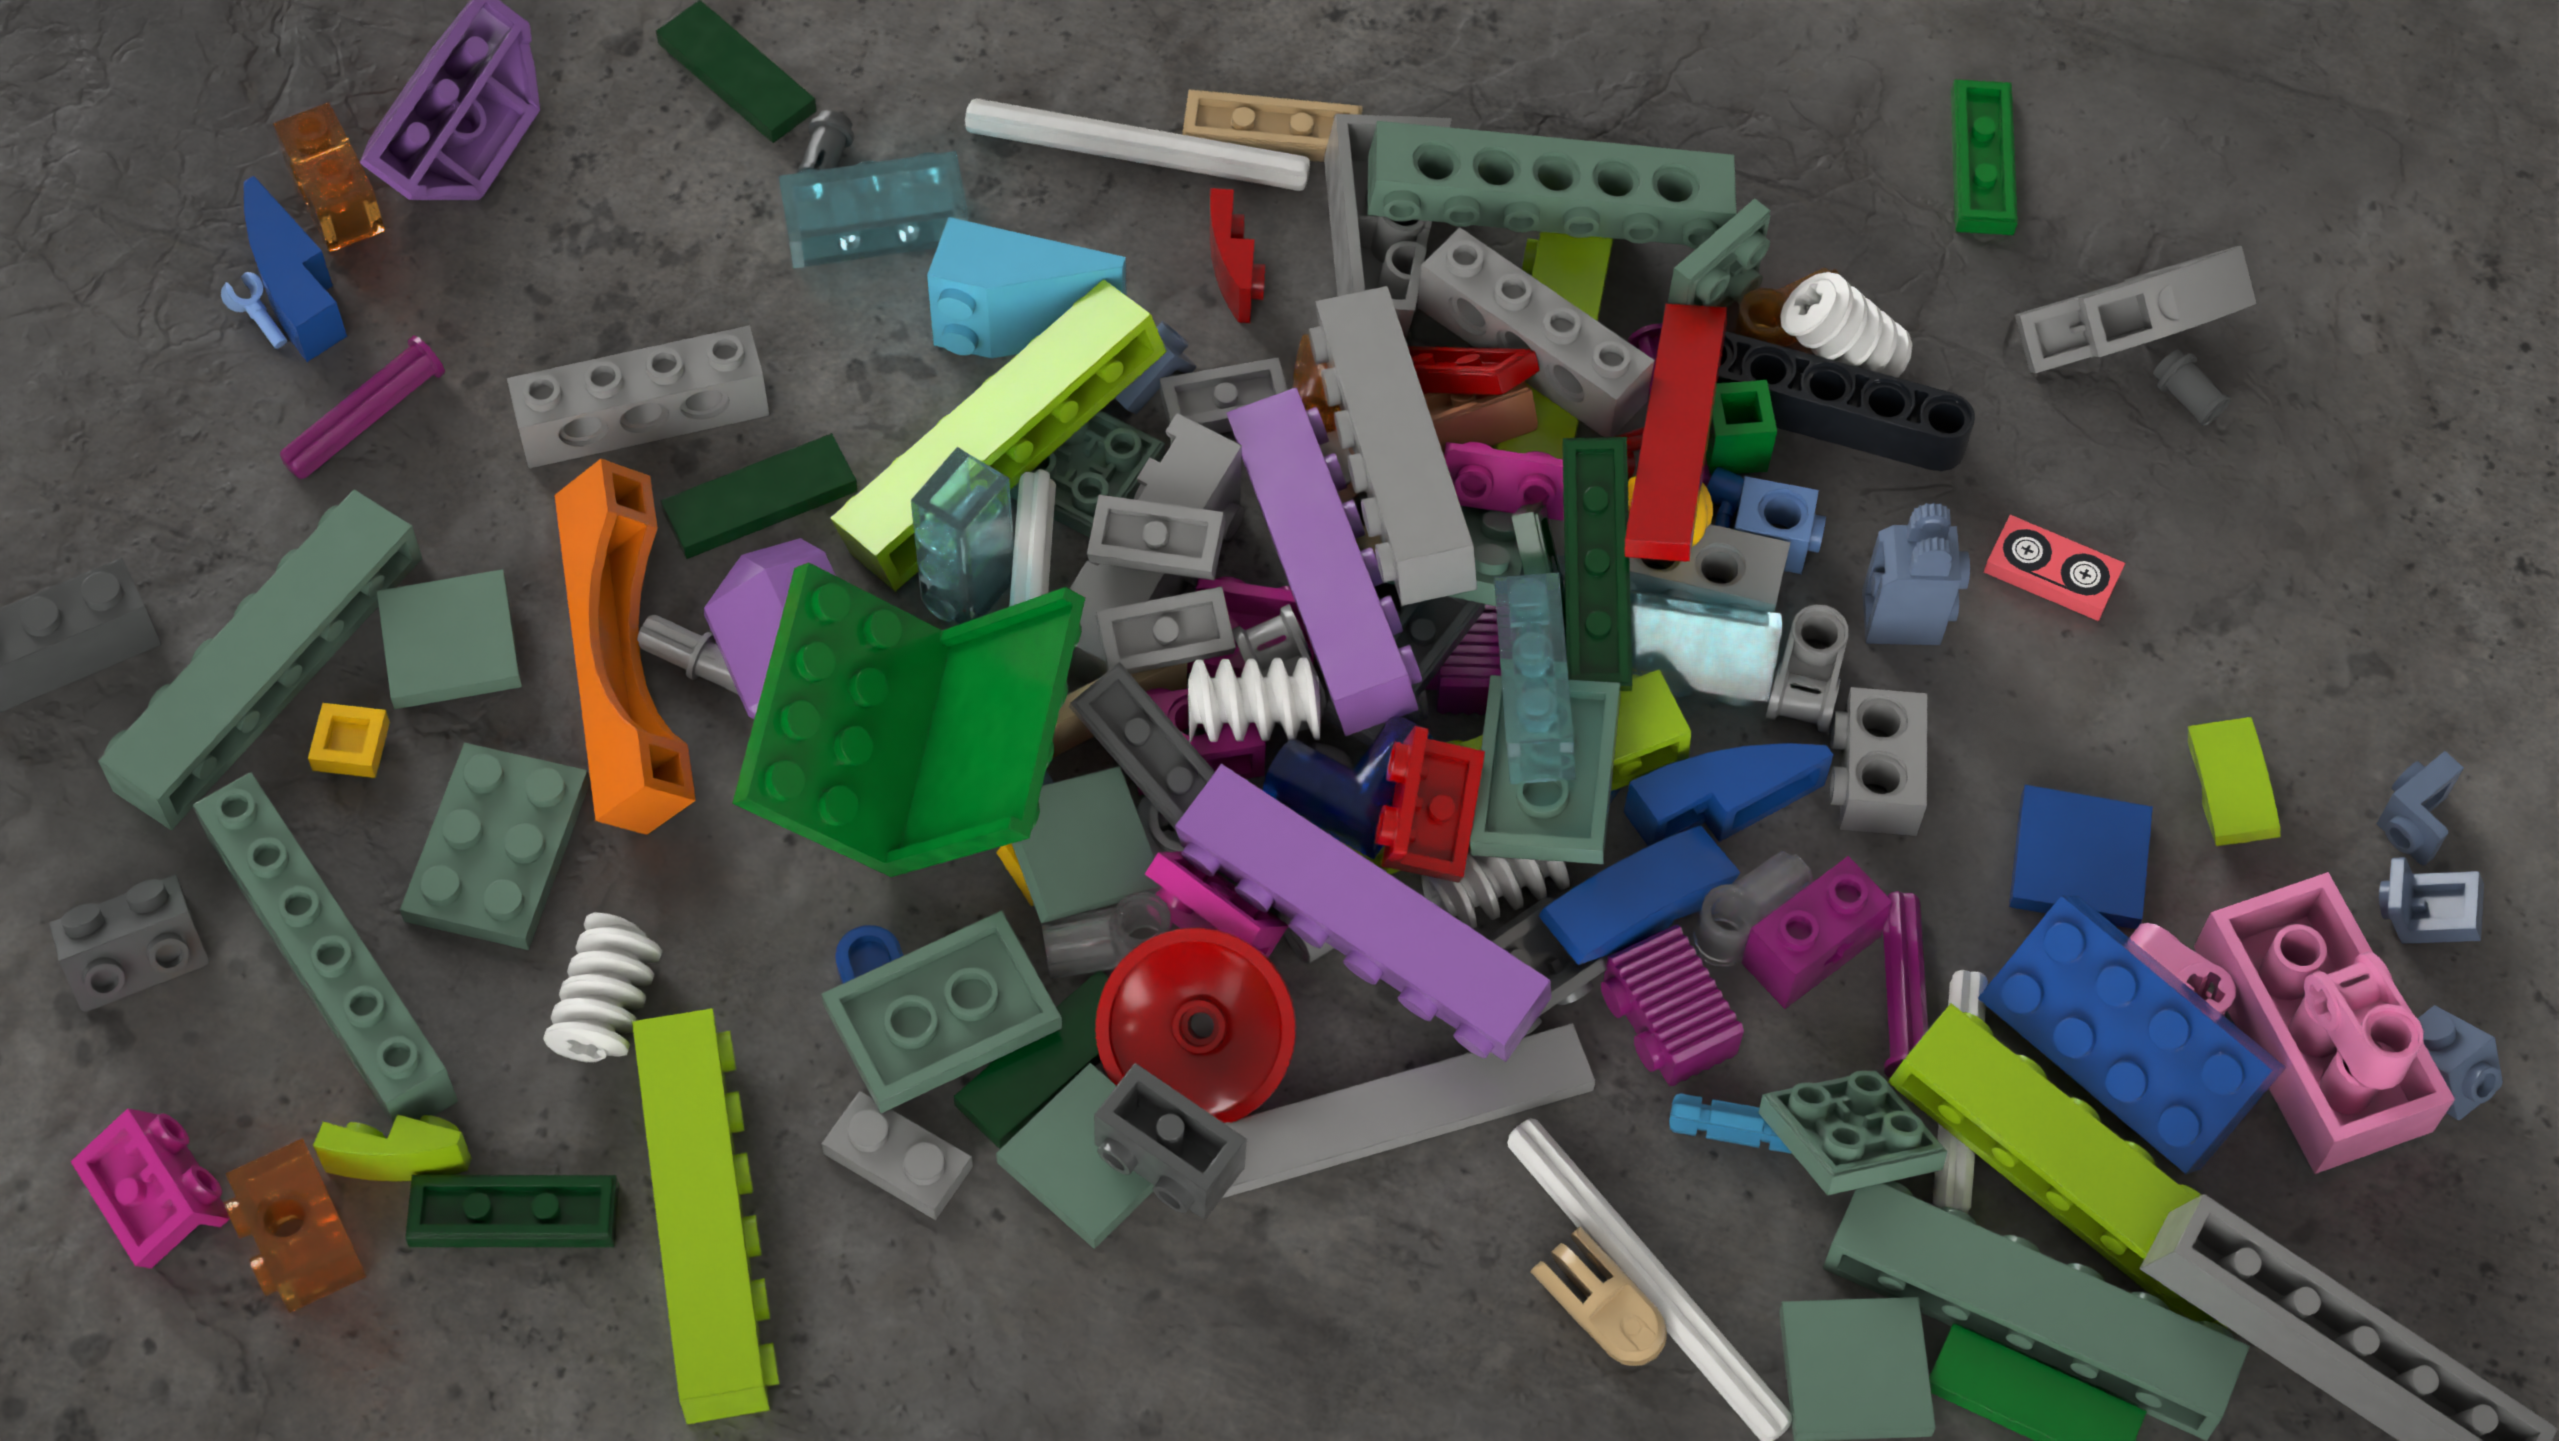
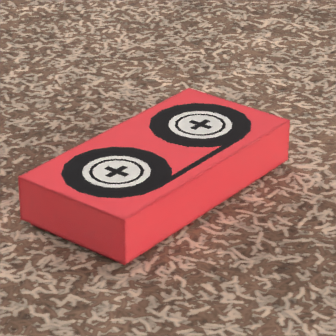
(2054, 567)

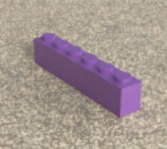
(1323, 562)
(1363, 914)

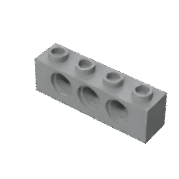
(1502, 306)
(638, 396)
(1744, 560)

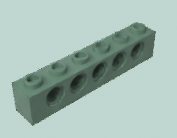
(1549, 184)
(325, 952)

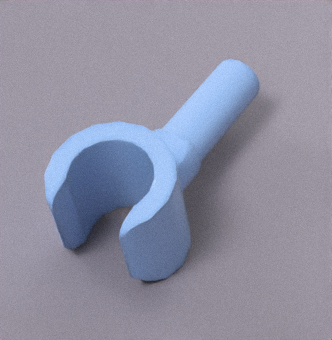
(254, 307)

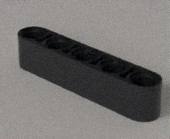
(1853, 404)

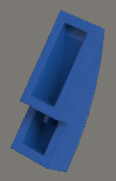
(292, 273)
(1724, 789)
(1638, 895)

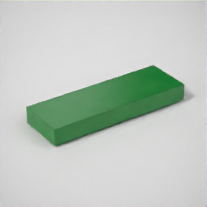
(1983, 157)
(2027, 1393)

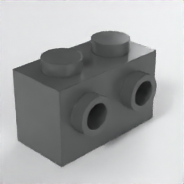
(1168, 1143)

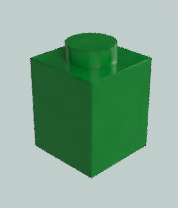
(1742, 428)

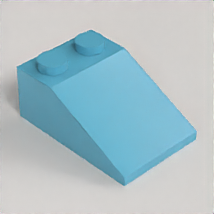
(1006, 287)

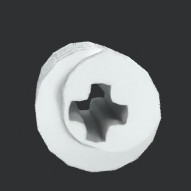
(1845, 326)
(1253, 699)
(1489, 879)
(601, 989)

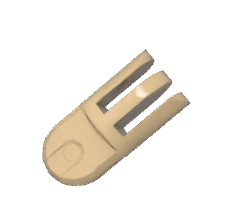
(1614, 1311)

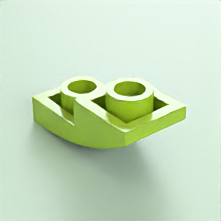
(2234, 781)
(411, 1149)

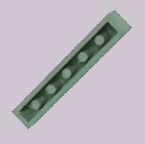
(260, 659)
(2038, 1306)

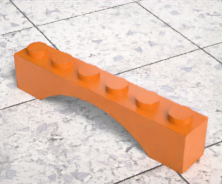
(634, 758)

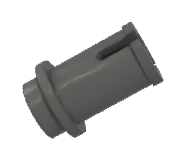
(829, 137)
(2191, 386)

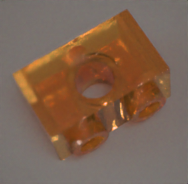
(329, 177)
(285, 1189)

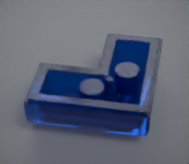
(1335, 796)

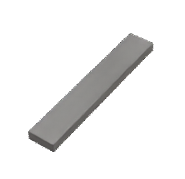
(1409, 1108)

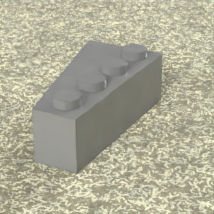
(1368, 248)
(1196, 472)

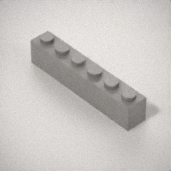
(1394, 447)
(2329, 1332)

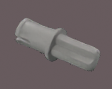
(685, 649)

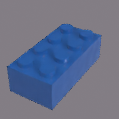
(2131, 1033)

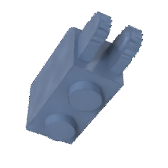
(1915, 580)

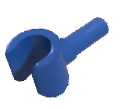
(1725, 492)

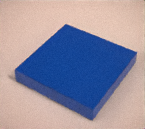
(2083, 850)

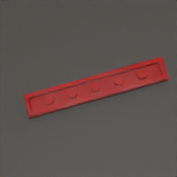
(1676, 433)

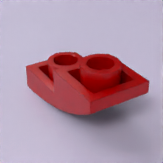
(1234, 256)

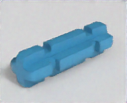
(1722, 1122)

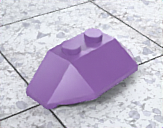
(460, 109)
(749, 609)

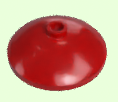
(1190, 971)

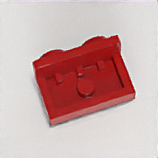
(1431, 807)

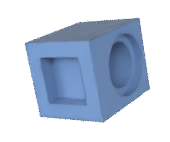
(1784, 504)

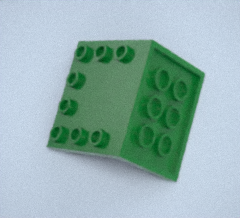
(905, 733)

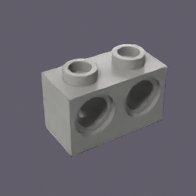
(1891, 762)

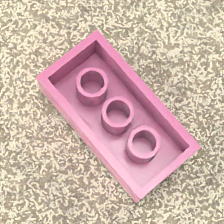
(2269, 952)

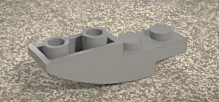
(2136, 310)

